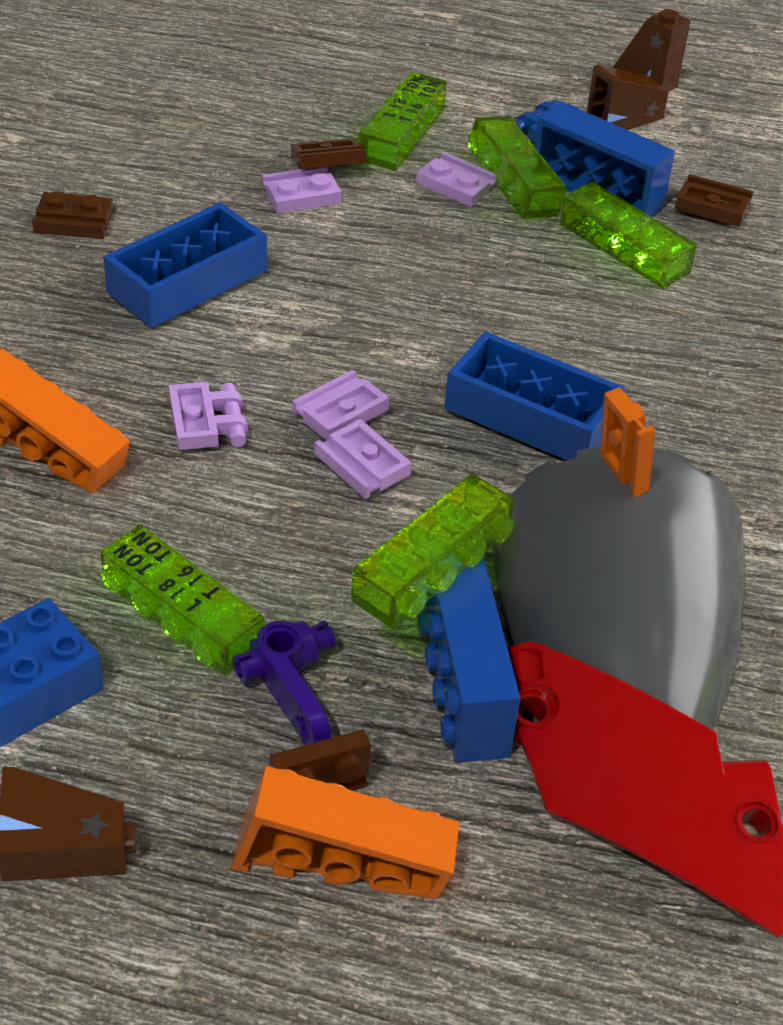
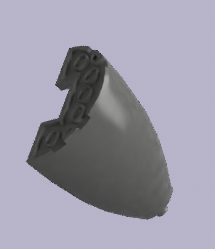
(629, 581)

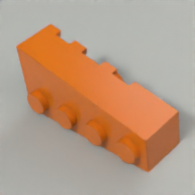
(56, 427)
(344, 836)

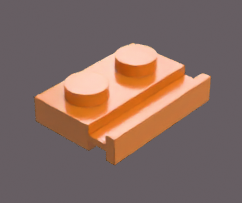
(626, 441)

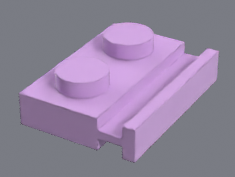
(456, 179)
(301, 189)
(340, 404)
(363, 458)

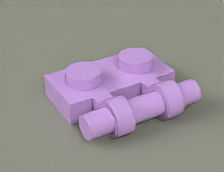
(195, 419)

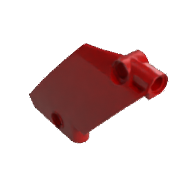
(650, 781)

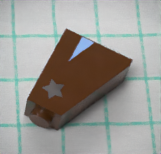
(658, 49)
(625, 97)
(59, 830)

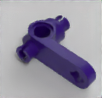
(279, 659)

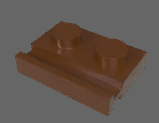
(328, 153)
(714, 200)
(73, 215)
(332, 760)

